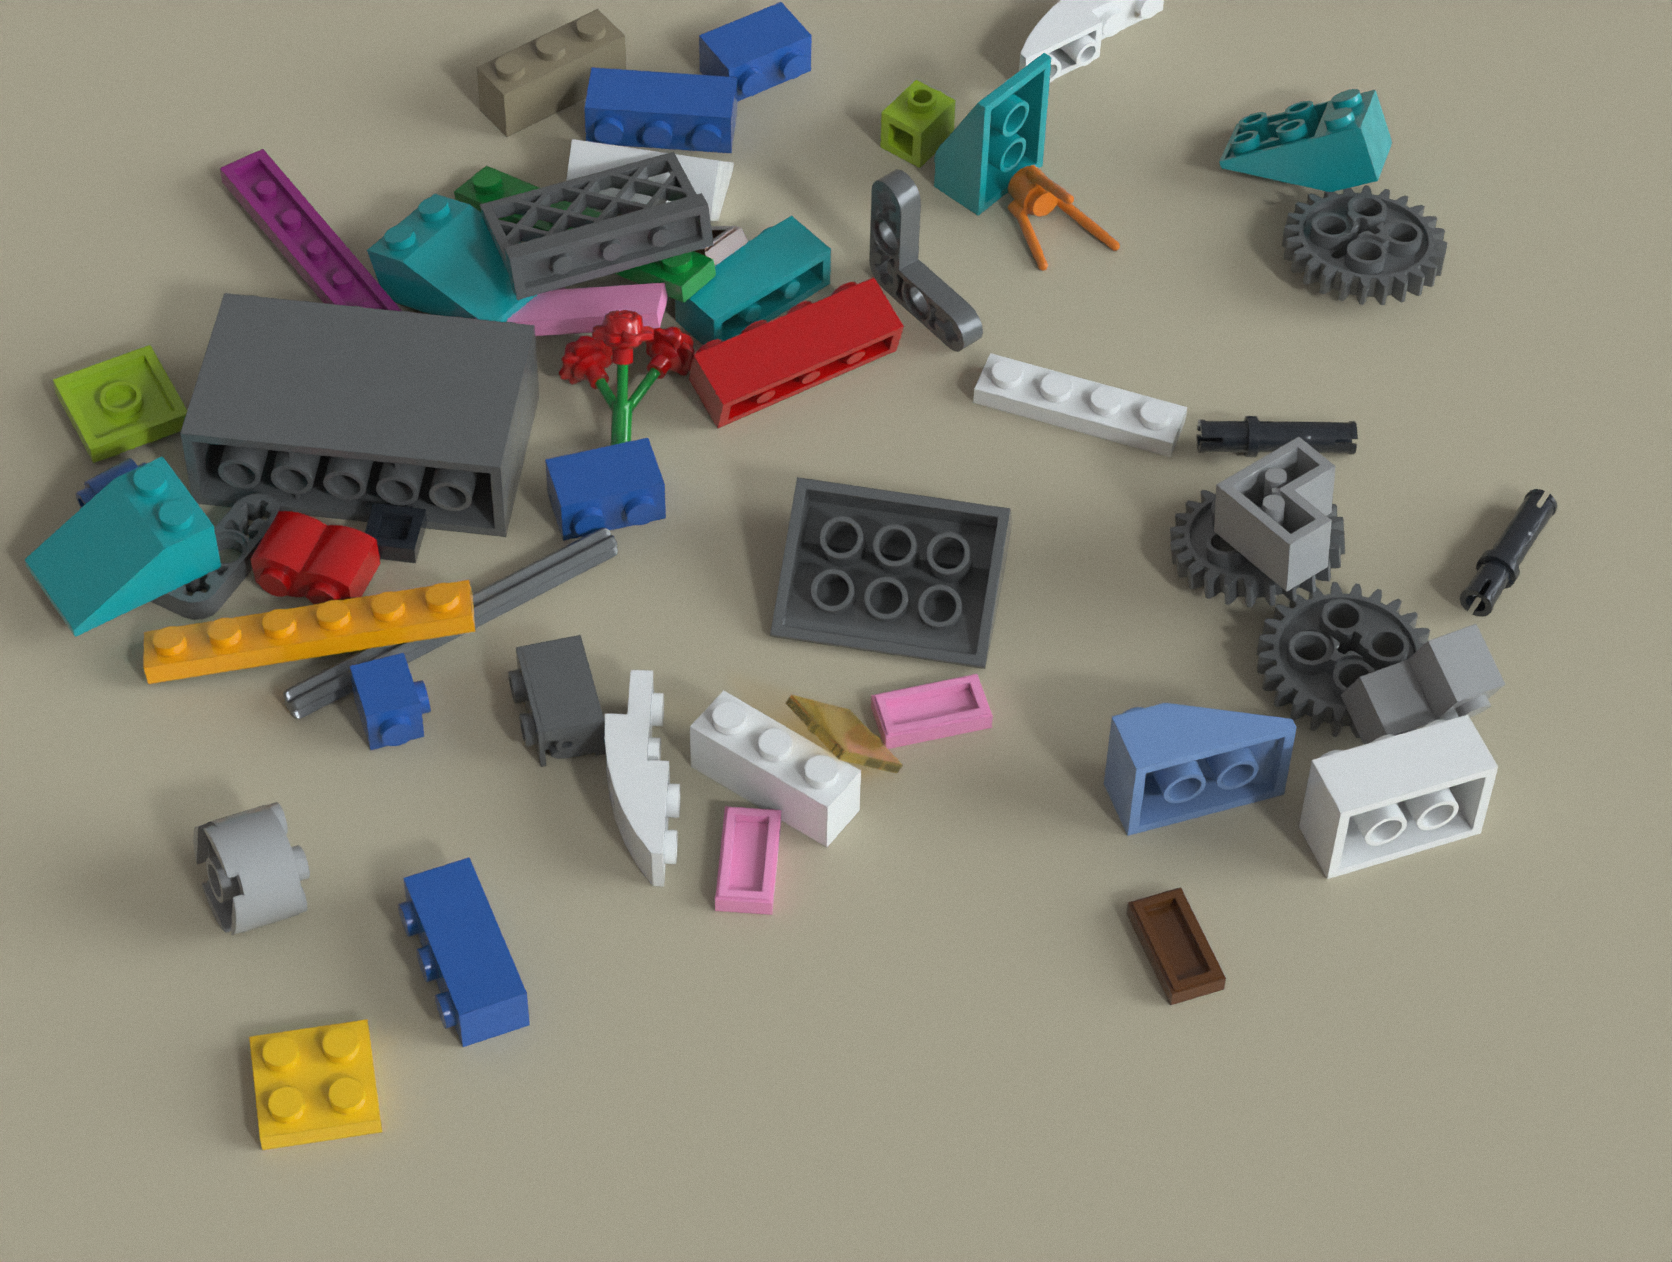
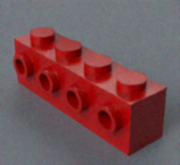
(795, 351)

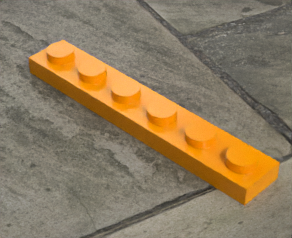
(308, 631)

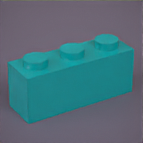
(758, 282)

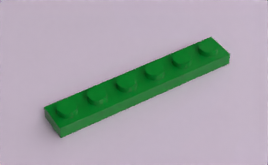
(681, 273)

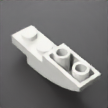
(1074, 30)
(641, 781)

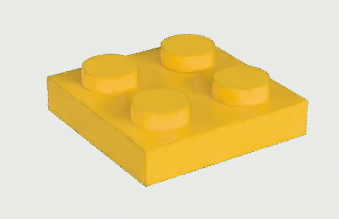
(315, 1084)

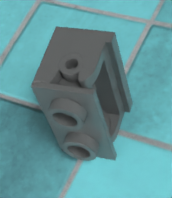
(558, 699)

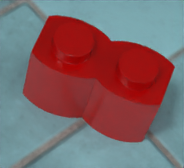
(314, 559)

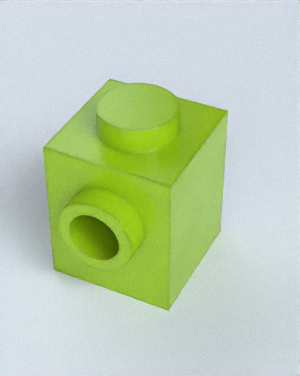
(917, 123)

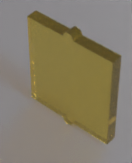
(844, 734)

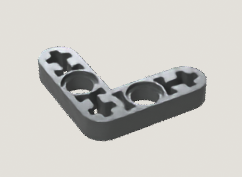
(901, 273)
(222, 582)

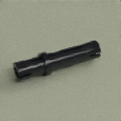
(1267, 436)
(1500, 566)

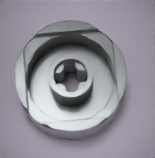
(251, 869)

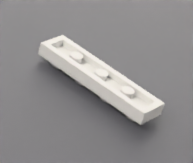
(1080, 405)

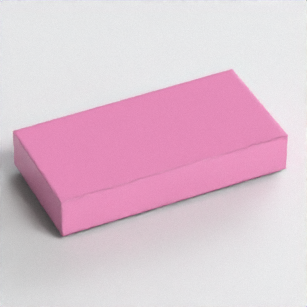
(931, 711)
(748, 860)

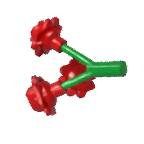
(616, 338)

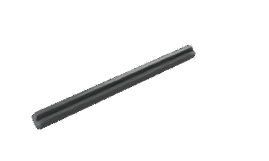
(488, 604)

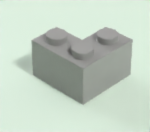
(1280, 512)
(1439, 681)

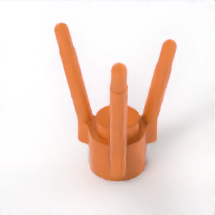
(1038, 196)

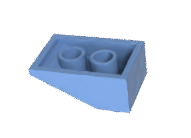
(1193, 762)

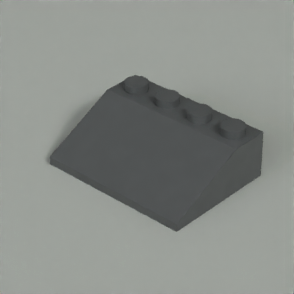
(892, 572)

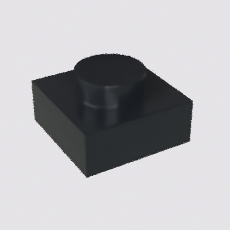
(397, 531)

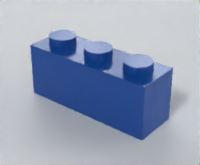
(661, 110)
(464, 953)

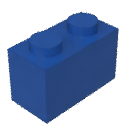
(757, 50)
(605, 488)

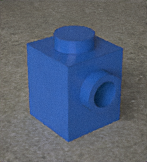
(389, 701)

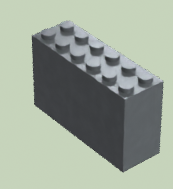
(362, 411)

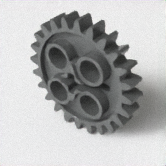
(1364, 245)
(1221, 568)
(1326, 645)

